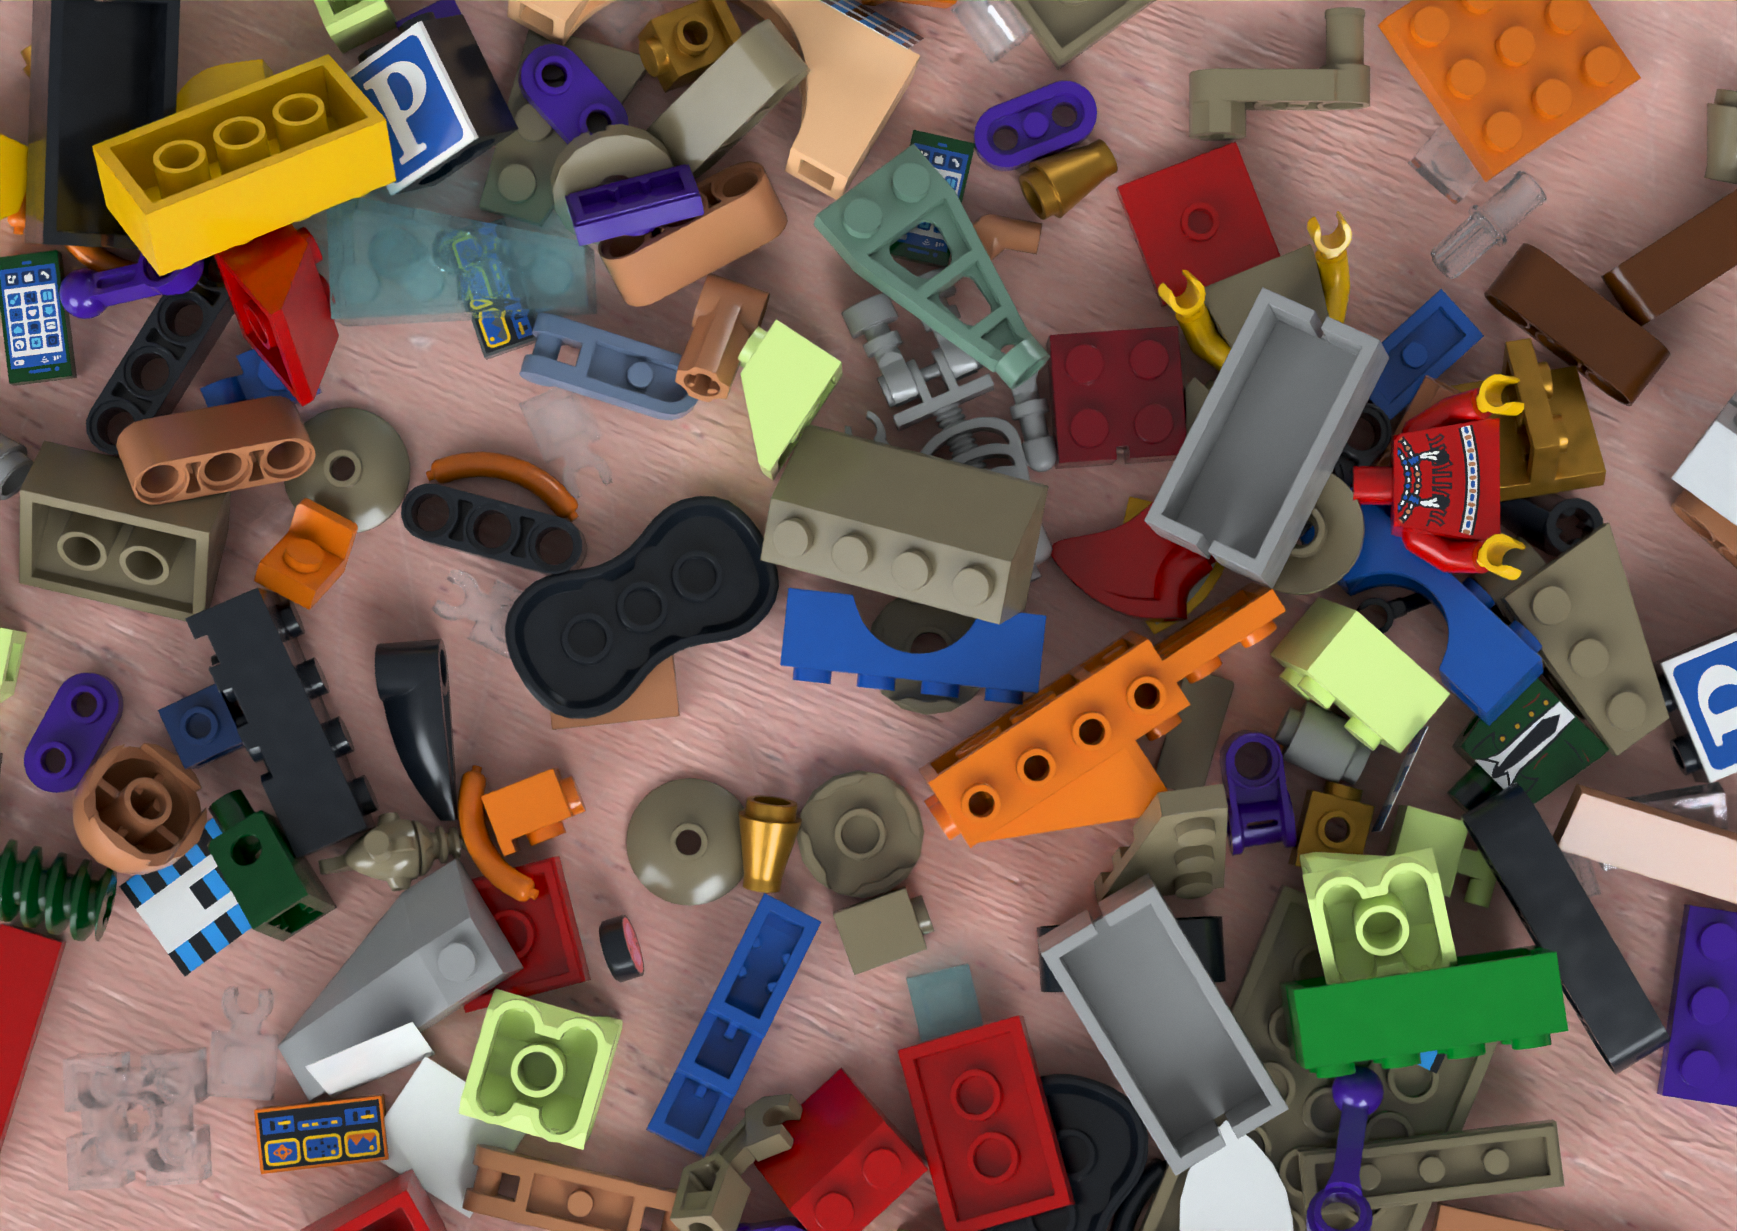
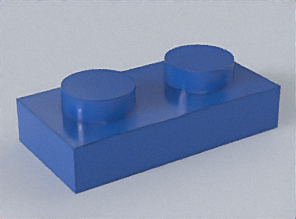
(1421, 347)

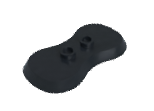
(601, 629)
(1101, 1150)

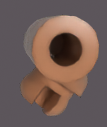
(1007, 233)

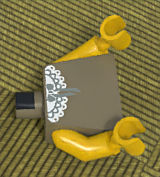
(1217, 312)

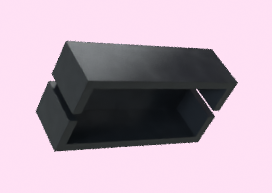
(91, 79)

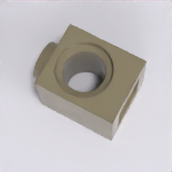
(883, 929)

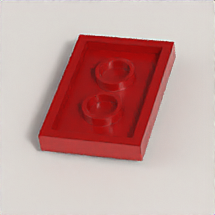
(986, 1126)

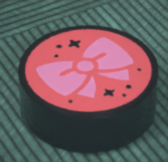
(621, 948)

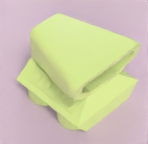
(1377, 914)
(540, 1068)

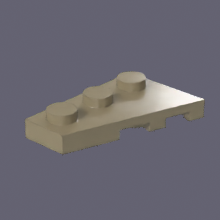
(524, 160)
(1593, 638)
(1177, 843)

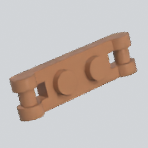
(562, 1195)

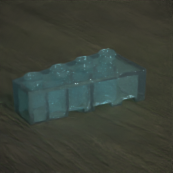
(439, 267)

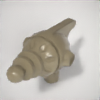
(396, 851)

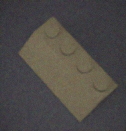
(906, 524)

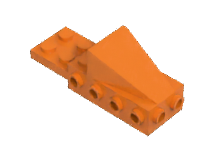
(1094, 768)

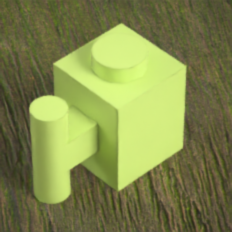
(1422, 829)

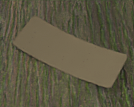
(1192, 743)

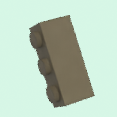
(101, 543)

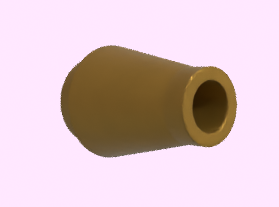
(1064, 179)
(767, 840)

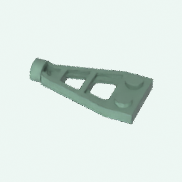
(892, 204)

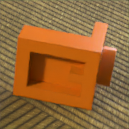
(308, 555)

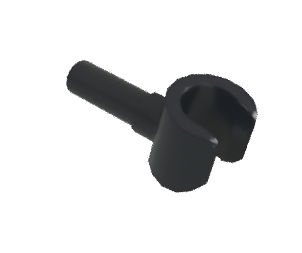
(1397, 607)

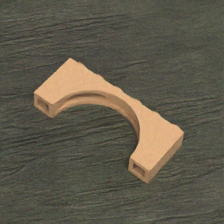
(844, 98)

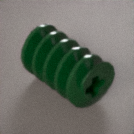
(55, 893)

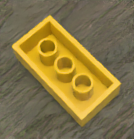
(244, 164)

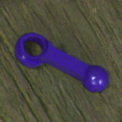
(89, 292)
(1356, 1098)

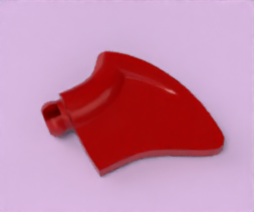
(1133, 570)

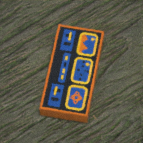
(321, 1133)

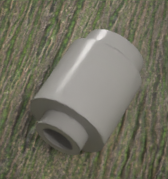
(1321, 744)

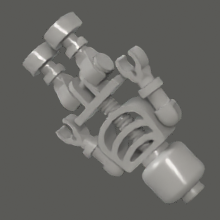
(905, 382)

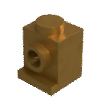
(672, 57)
(1320, 807)

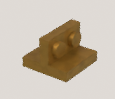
(1553, 439)

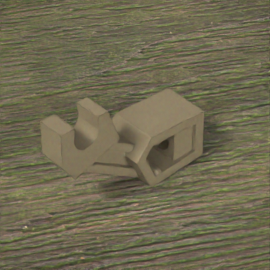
(711, 1189)

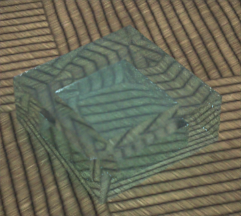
(944, 1001)

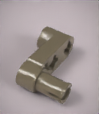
(1224, 94)

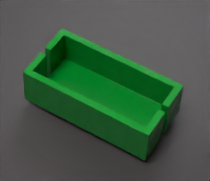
(1449, 1009)

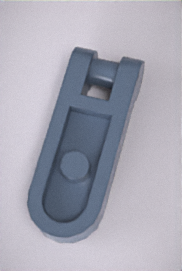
(607, 368)

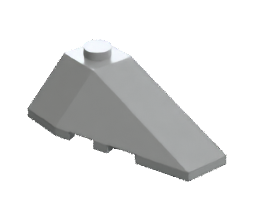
(416, 965)

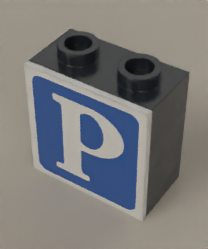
(435, 99)
(1702, 706)

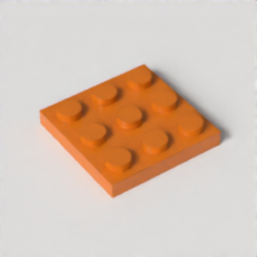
(1508, 70)

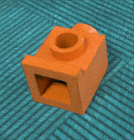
(532, 809)

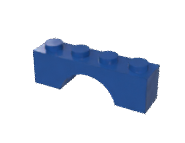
(829, 636)
(1484, 657)

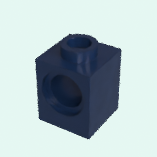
(202, 727)

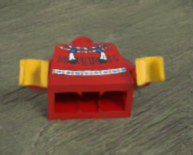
(1448, 482)

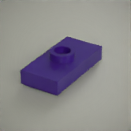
(634, 205)

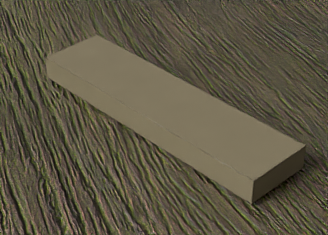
(1444, 1166)

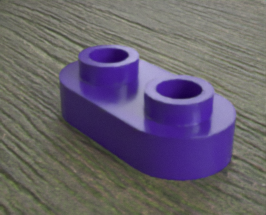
(568, 105)
(1033, 125)
(75, 735)

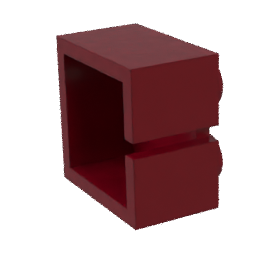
(1115, 394)

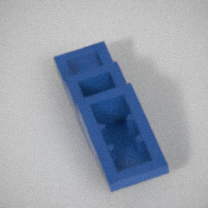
(733, 1025)

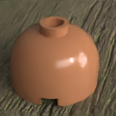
(138, 809)

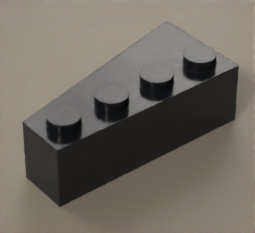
(286, 719)

